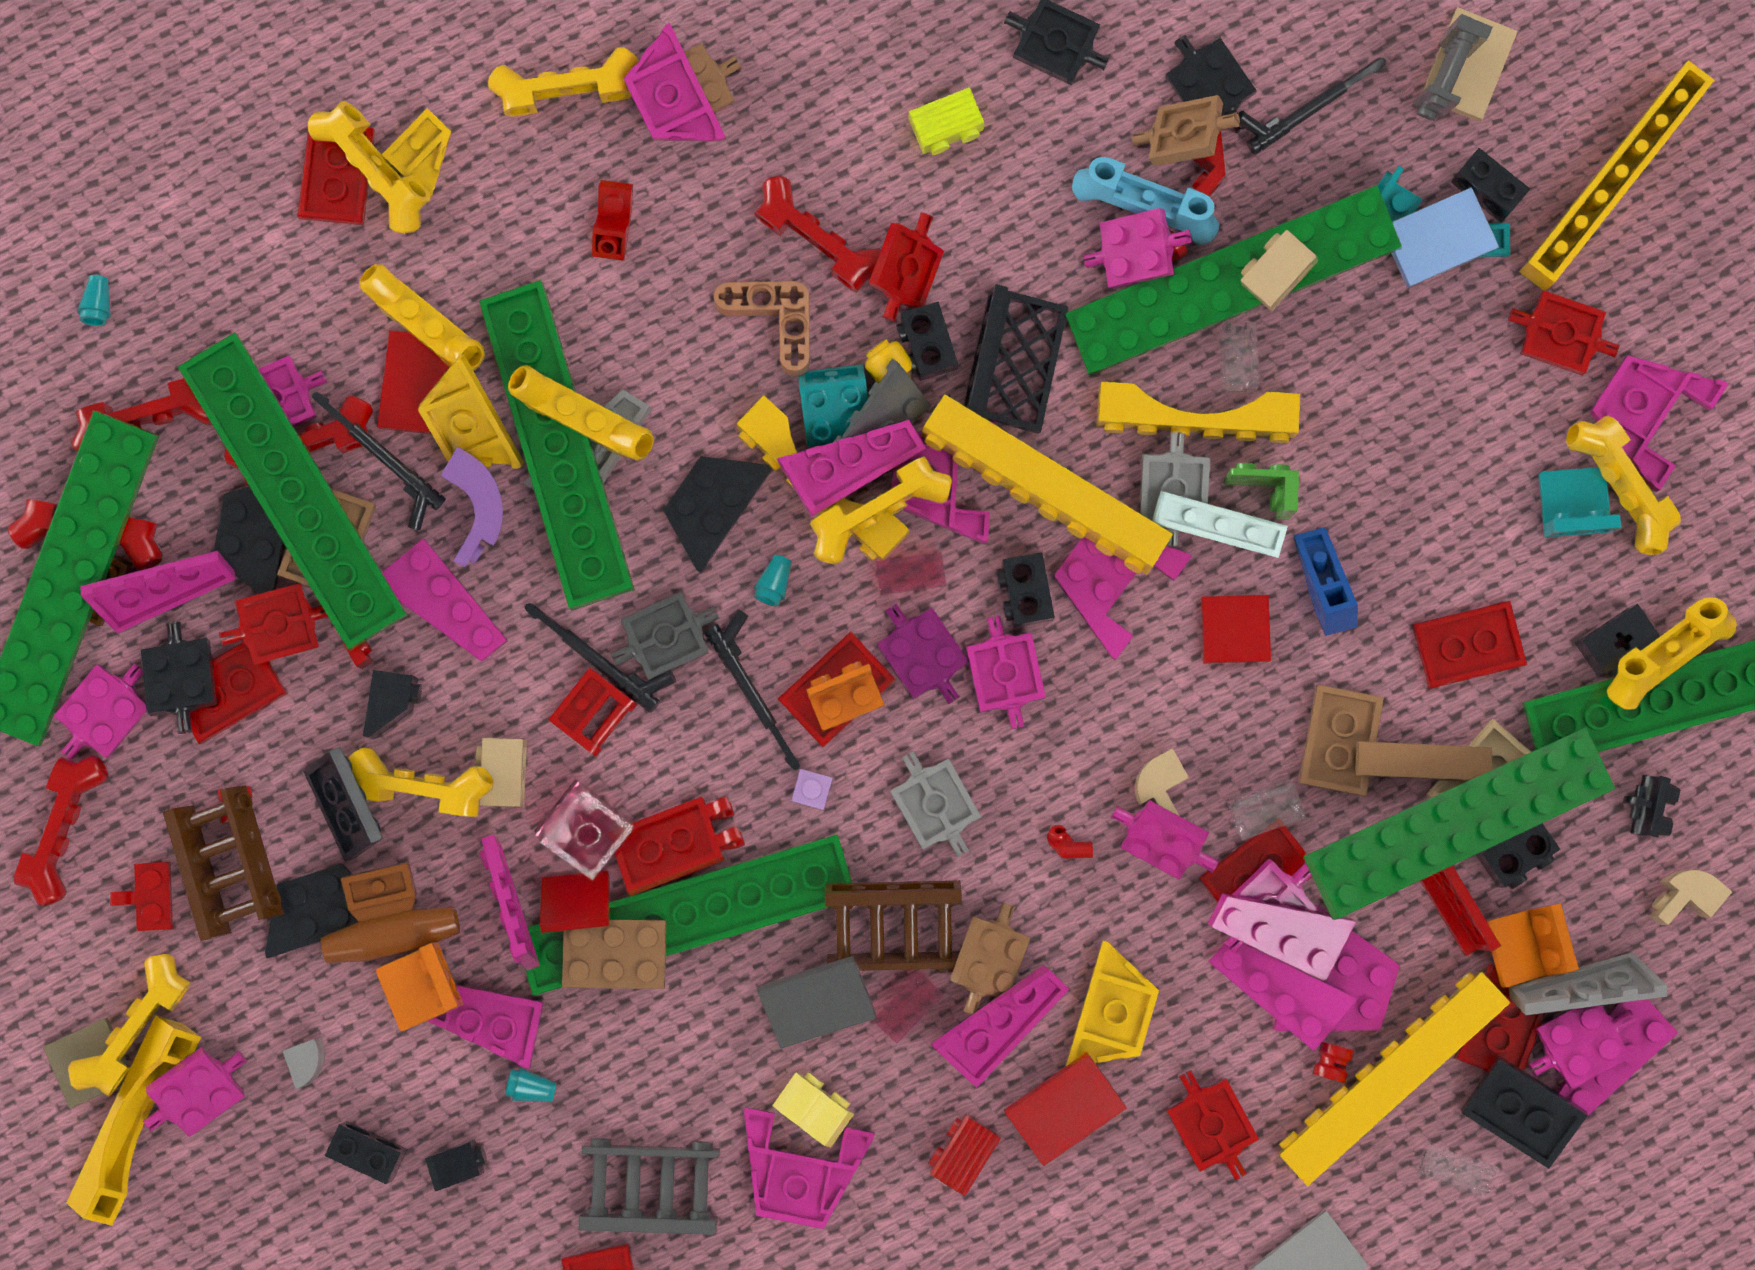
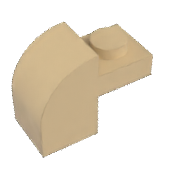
(1158, 777)
(1690, 888)

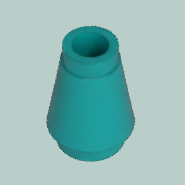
(95, 302)
(773, 582)
(527, 1086)

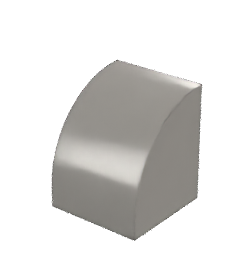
(305, 1061)

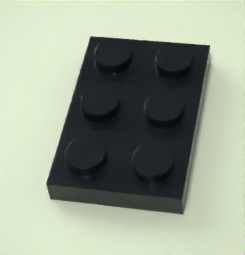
(343, 804)
(1524, 1112)

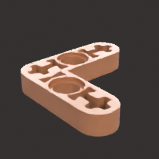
(787, 313)

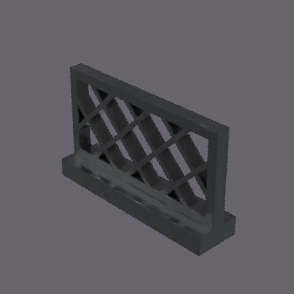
(990, 345)

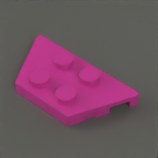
(671, 94)

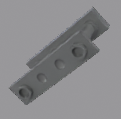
(1460, 42)
(665, 1219)

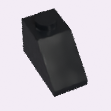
(389, 701)
(456, 1164)

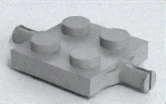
(1174, 474)
(935, 804)

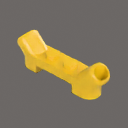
(520, 94)
(346, 128)
(419, 317)
(580, 414)
(1652, 516)
(834, 527)
(1644, 669)
(456, 798)
(107, 1070)

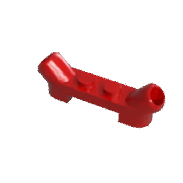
(779, 213)
(158, 411)
(321, 435)
(136, 538)
(39, 870)

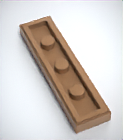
(1422, 760)

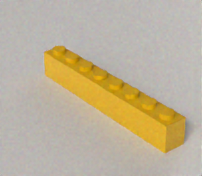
(1616, 176)
(1045, 485)
(1393, 1077)

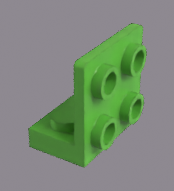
(1286, 483)

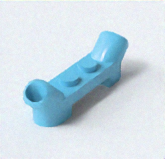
(1109, 183)

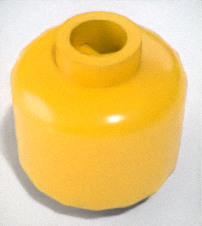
(881, 356)

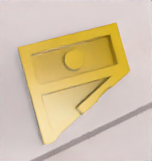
(420, 150)

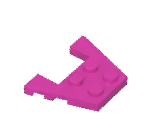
(1640, 400)
(964, 522)
(1096, 582)
(1365, 975)
(797, 1185)

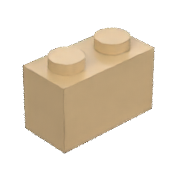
(1278, 269)
(507, 765)

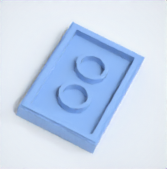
(1442, 237)

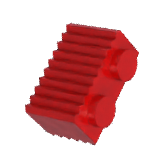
(964, 1154)

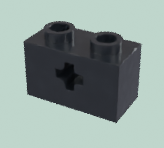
(1599, 644)

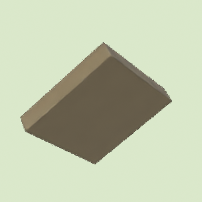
(78, 1045)

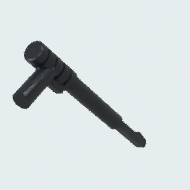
(1275, 129)
(415, 486)
(729, 652)
(632, 685)

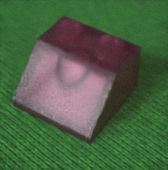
(583, 829)

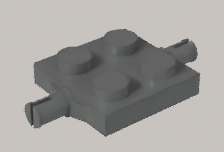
(665, 636)

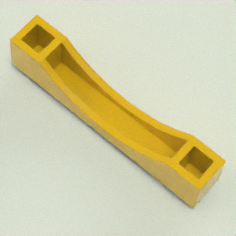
(1127, 406)
(770, 431)
(105, 1174)

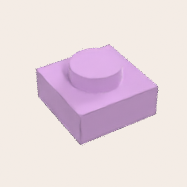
(812, 789)

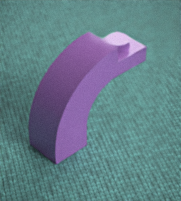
(484, 493)

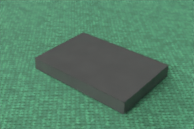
(816, 1002)

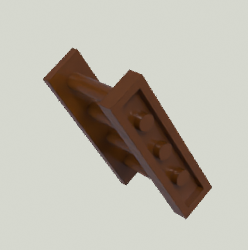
(197, 871)
(910, 897)

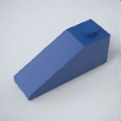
(1326, 582)

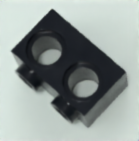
(1492, 184)
(935, 340)
(1035, 589)
(1521, 858)
(366, 1152)

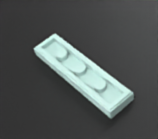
(1219, 524)

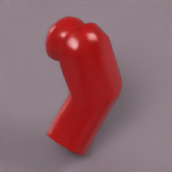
(1065, 845)

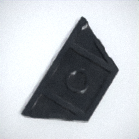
(712, 503)
(249, 540)
(311, 909)

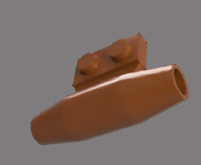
(386, 918)

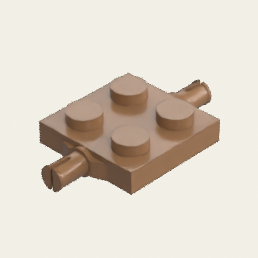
(712, 76)
(1185, 130)
(989, 958)

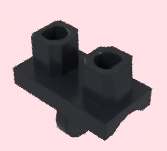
(1649, 806)

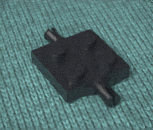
(1056, 41)
(1211, 73)
(178, 677)

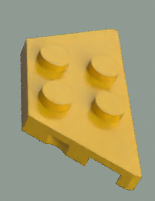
(464, 417)
(1114, 1010)

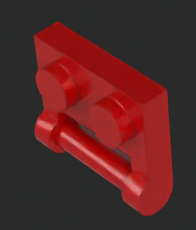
(584, 704)

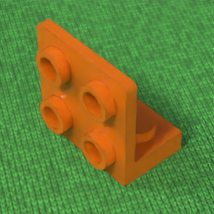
(844, 696)
(1532, 945)
(419, 986)

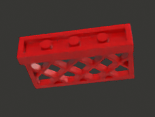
(1460, 912)

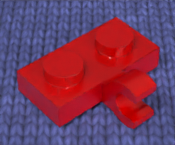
(150, 896)

